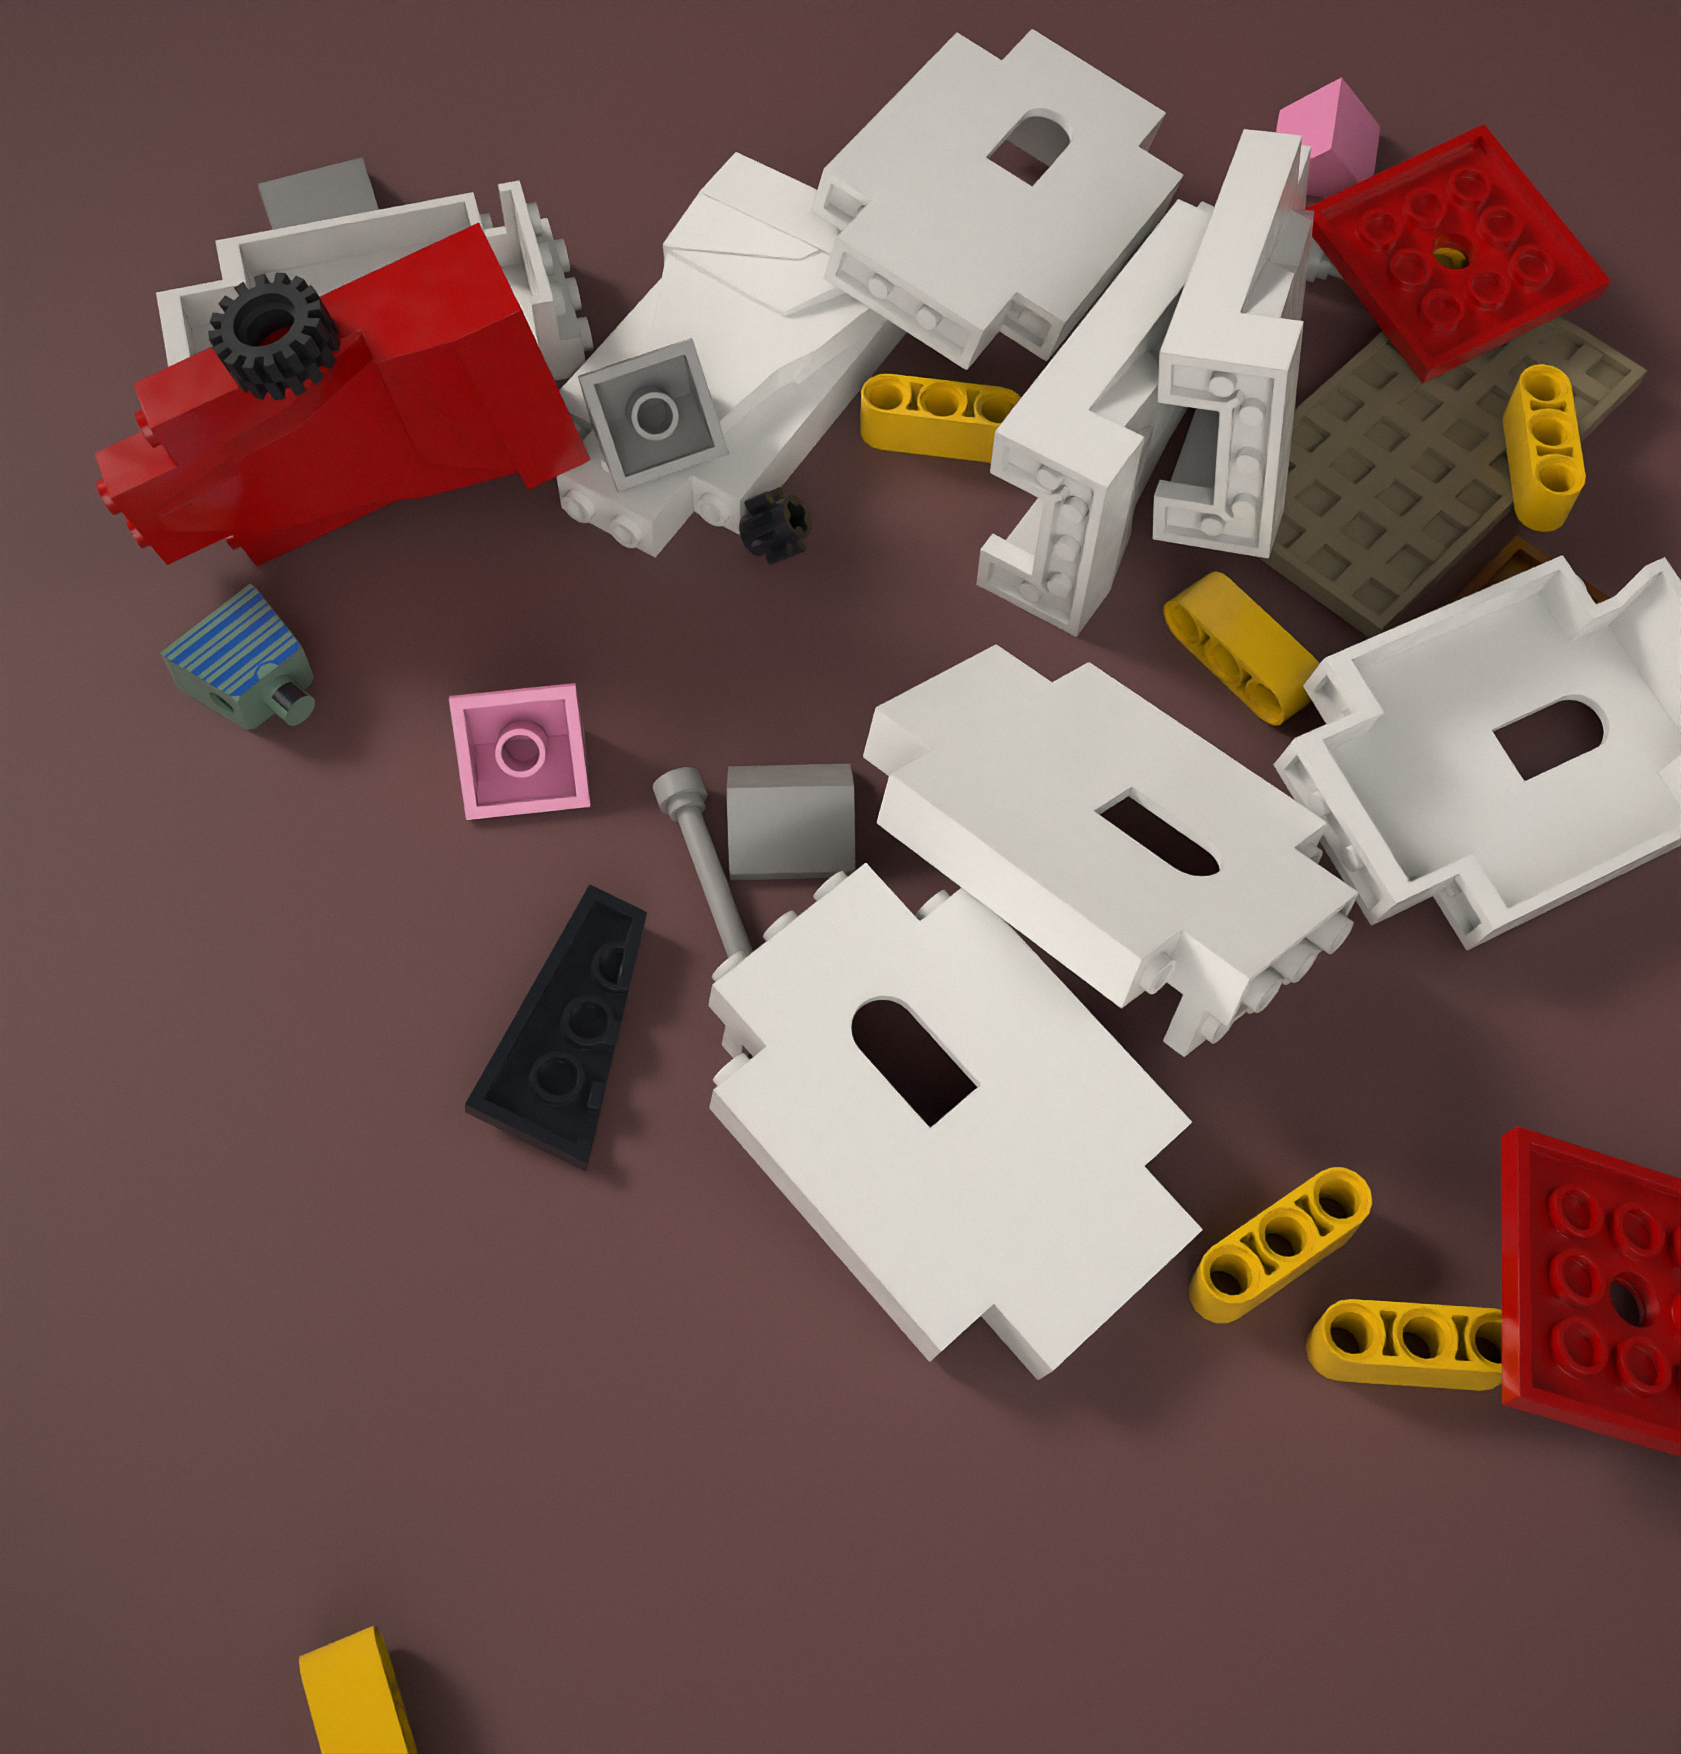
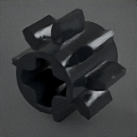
(775, 525)

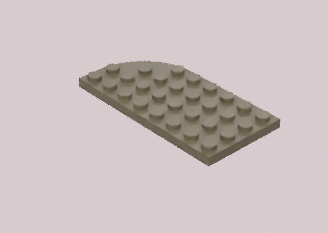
(1413, 474)

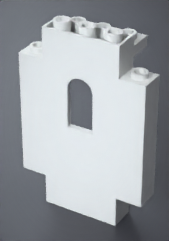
(354, 245)
(966, 246)
(1427, 793)
(1005, 797)
(1018, 1197)

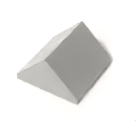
(318, 194)
(653, 414)
(790, 821)

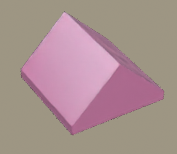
(1340, 137)
(520, 751)

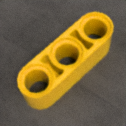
(933, 416)
(1543, 448)
(1242, 646)
(1298, 1220)
(1386, 1359)
(356, 1697)

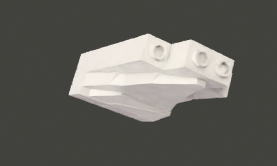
(771, 341)
(1239, 354)
(1091, 437)

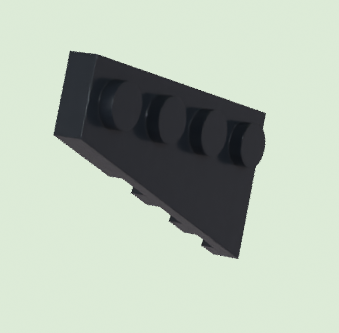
(560, 1046)

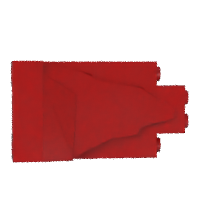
(424, 399)

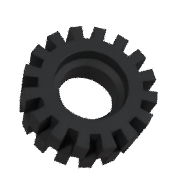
(258, 314)

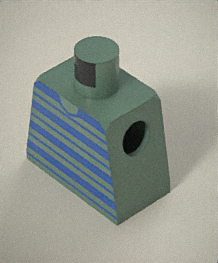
(243, 663)

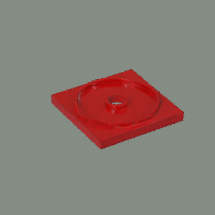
(1467, 199)
(1567, 1234)

